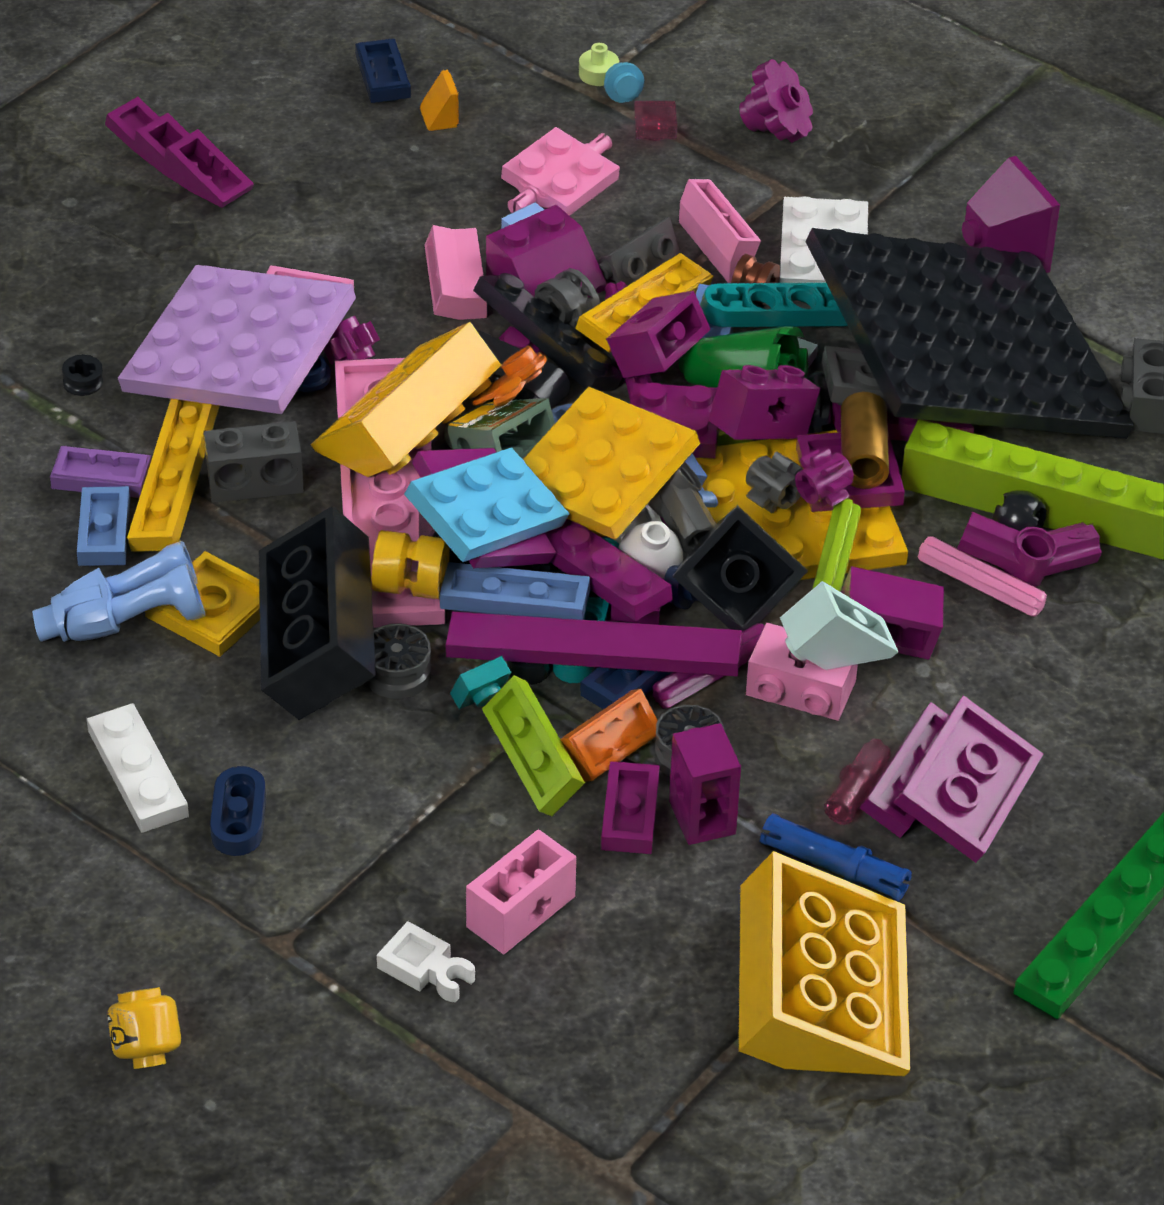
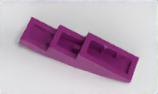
(180, 156)

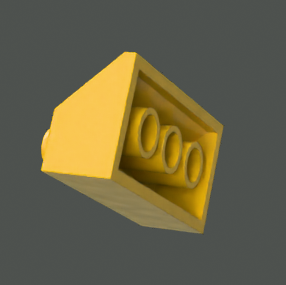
(410, 403)

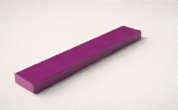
(594, 643)

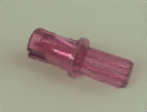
(857, 781)

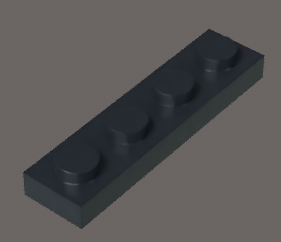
(547, 332)

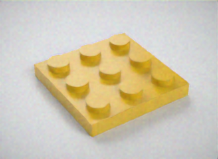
(609, 460)

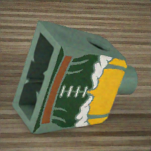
(493, 426)

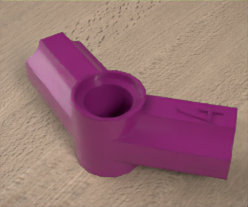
(1032, 551)

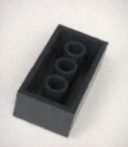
(316, 613)

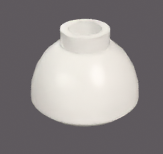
(653, 547)

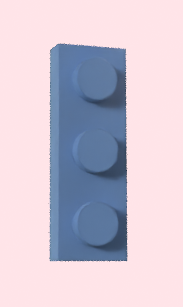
(514, 592)

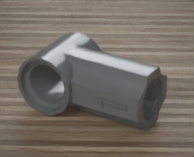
(683, 507)

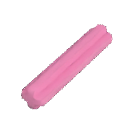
(982, 576)

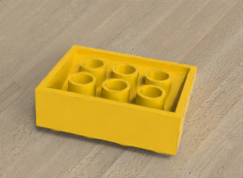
(821, 972)

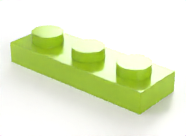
(533, 746)

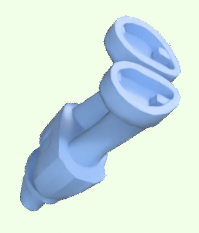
(98, 604)

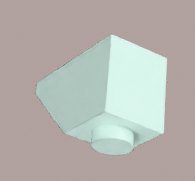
(835, 630)

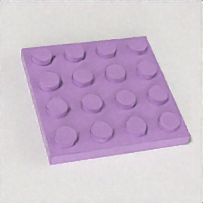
(237, 339)

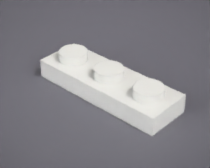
(137, 768)

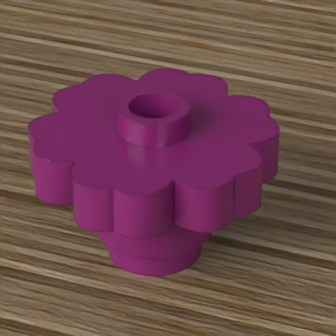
(777, 103)

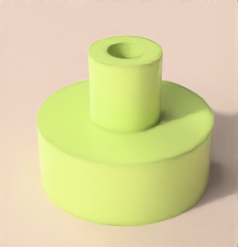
(595, 64)

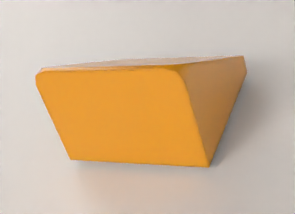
(441, 104)

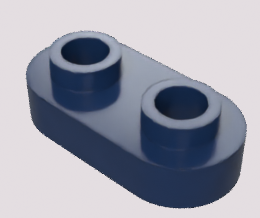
(238, 811)

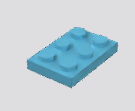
(486, 504)

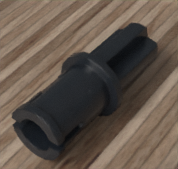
(822, 410)

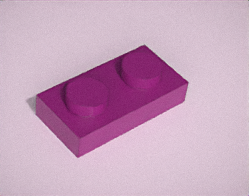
(630, 807)

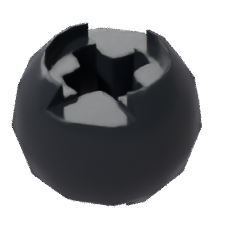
(1021, 510)

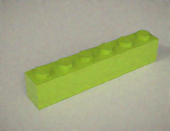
(981, 469)

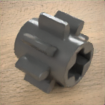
(773, 482)

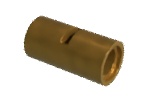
(865, 438)

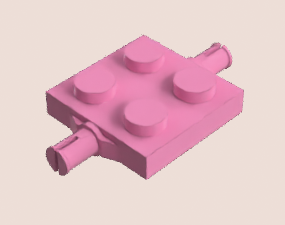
(560, 172)

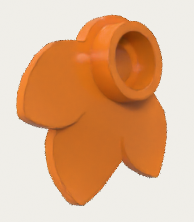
(518, 370)

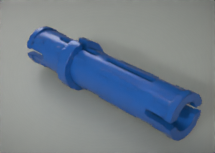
(852, 863)

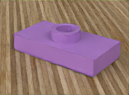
(99, 468)

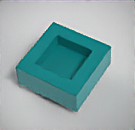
(480, 683)

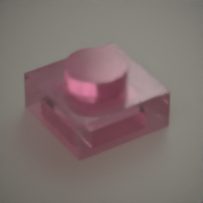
(655, 120)

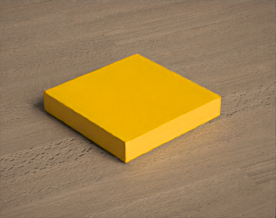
(229, 605)

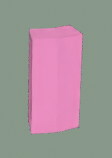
(716, 226)
(453, 272)

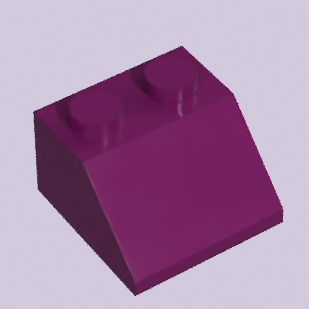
(541, 249)

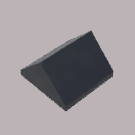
(739, 571)

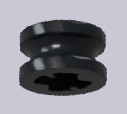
(85, 365)

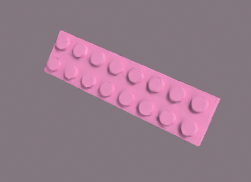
(380, 501)

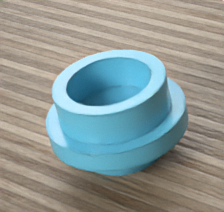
(623, 82)

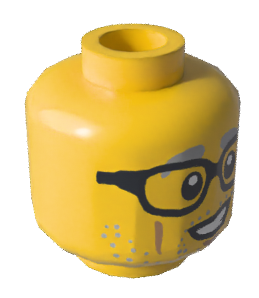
(144, 1027)

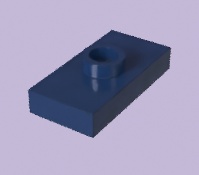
(382, 70)

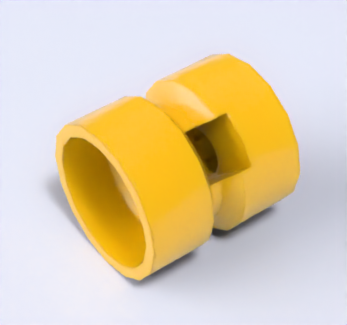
(394, 560)

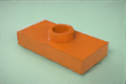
(611, 734)

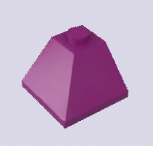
(1013, 214)

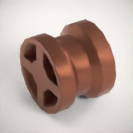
(751, 271)

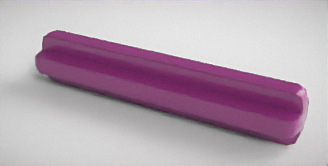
(682, 685)

